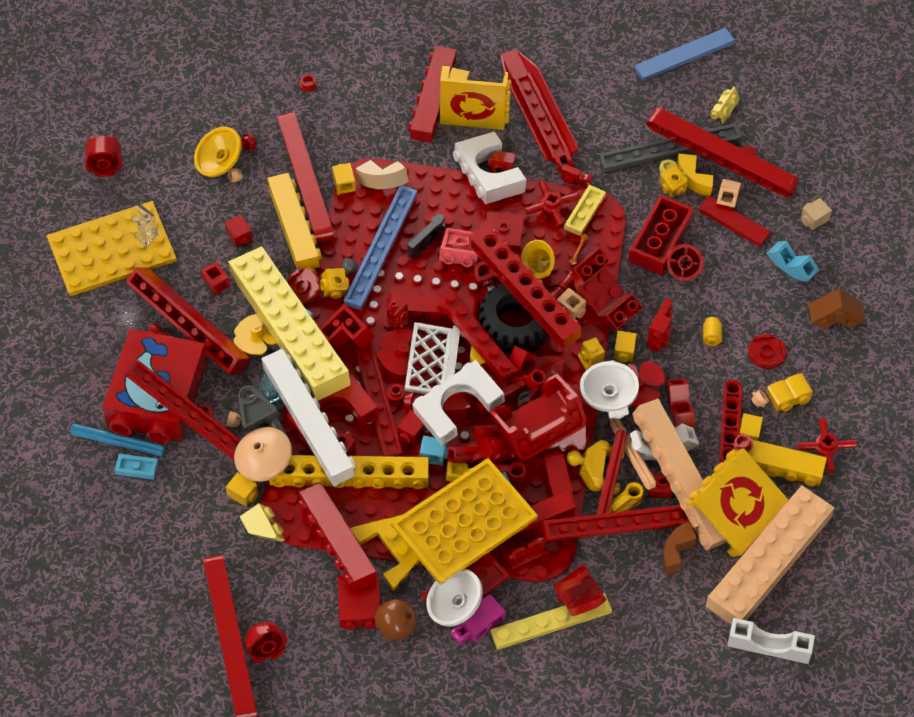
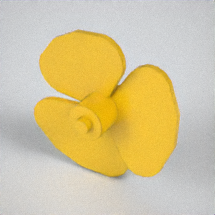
(251, 336)

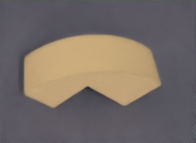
(374, 177)

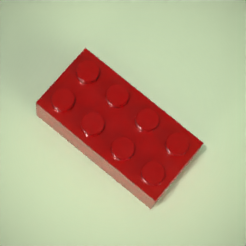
(660, 233)

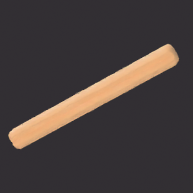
(635, 457)

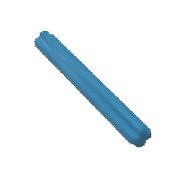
(116, 439)

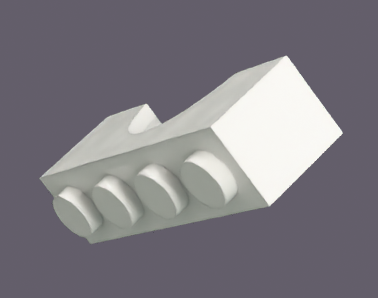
(791, 646)

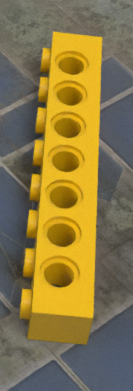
(376, 464)

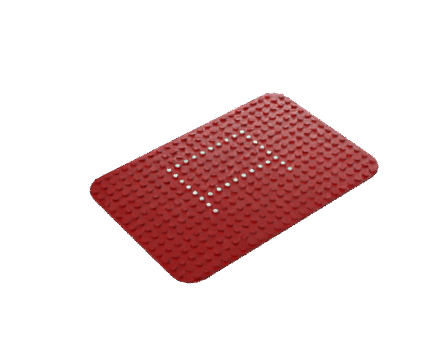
(355, 222)

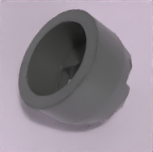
(349, 265)

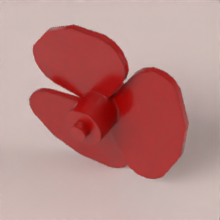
(396, 351)
(651, 376)

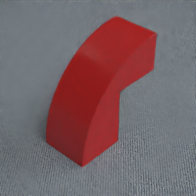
(679, 402)

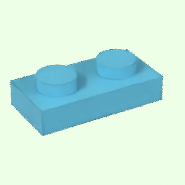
(136, 466)

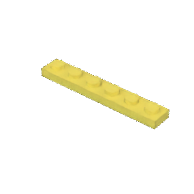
(543, 624)

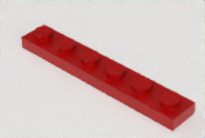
(476, 335)

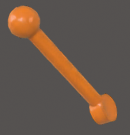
(573, 262)

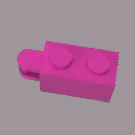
(486, 617)

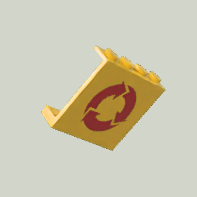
(474, 102)
(738, 500)

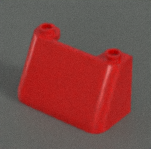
(542, 420)

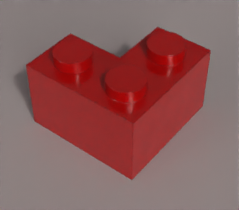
(343, 326)

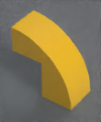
(698, 183)

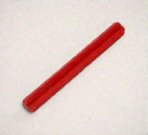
(612, 472)

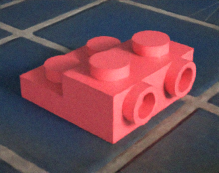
(456, 248)

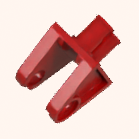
(579, 591)

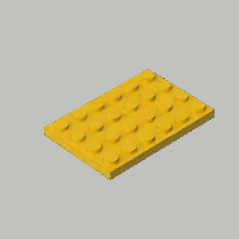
(107, 250)
(464, 521)

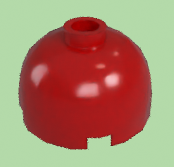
(684, 262)
(265, 638)

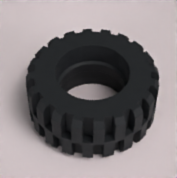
(506, 337)

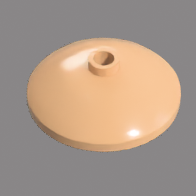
(266, 461)

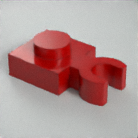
(573, 176)

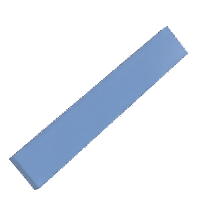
(684, 54)

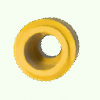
(712, 331)

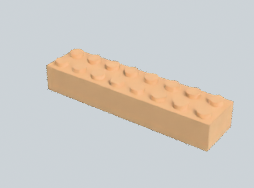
(770, 556)

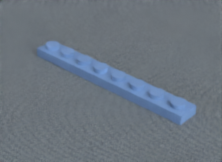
(380, 247)

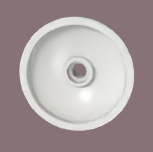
(609, 378)
(455, 599)

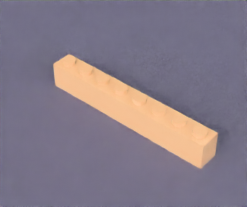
(676, 466)

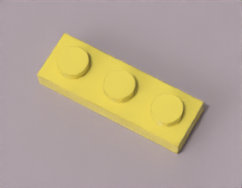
(584, 210)

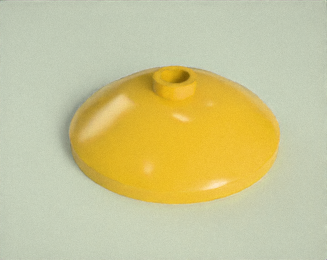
(217, 151)

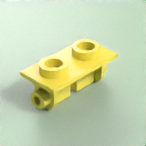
(726, 105)

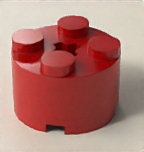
(103, 155)

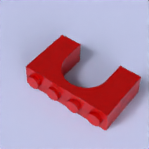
(352, 398)

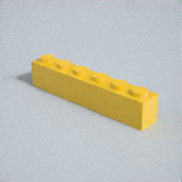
(293, 221)

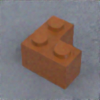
(835, 308)

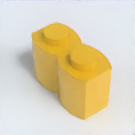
(789, 392)

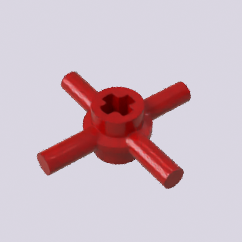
(551, 203)
(829, 449)

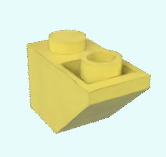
(260, 523)

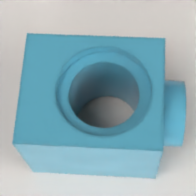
(432, 448)

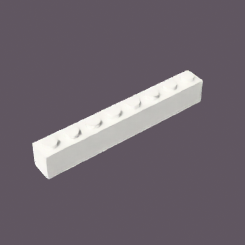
(308, 417)

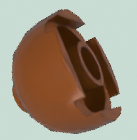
(395, 619)

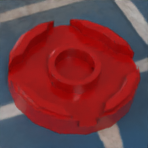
(305, 285)
(767, 351)

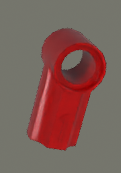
(465, 454)
(511, 469)

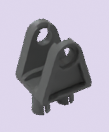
(258, 411)

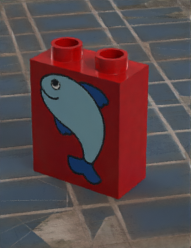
(130, 407)

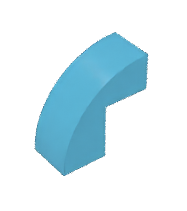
(798, 267)

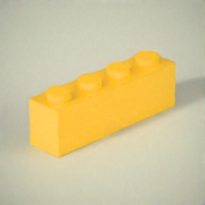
(788, 463)

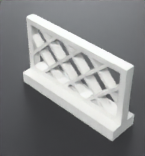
(449, 358)

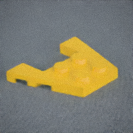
(394, 543)

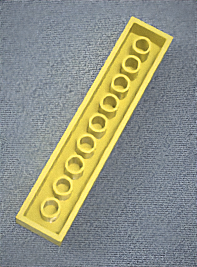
(289, 323)

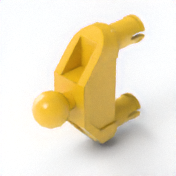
(592, 465)

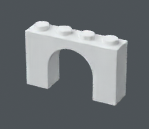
(488, 185)
(469, 379)

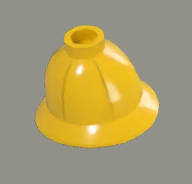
(539, 258)

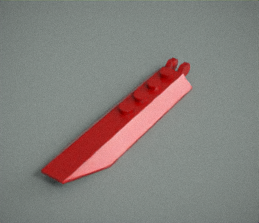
(539, 109)

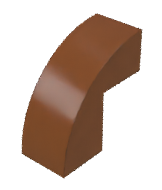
(679, 540)

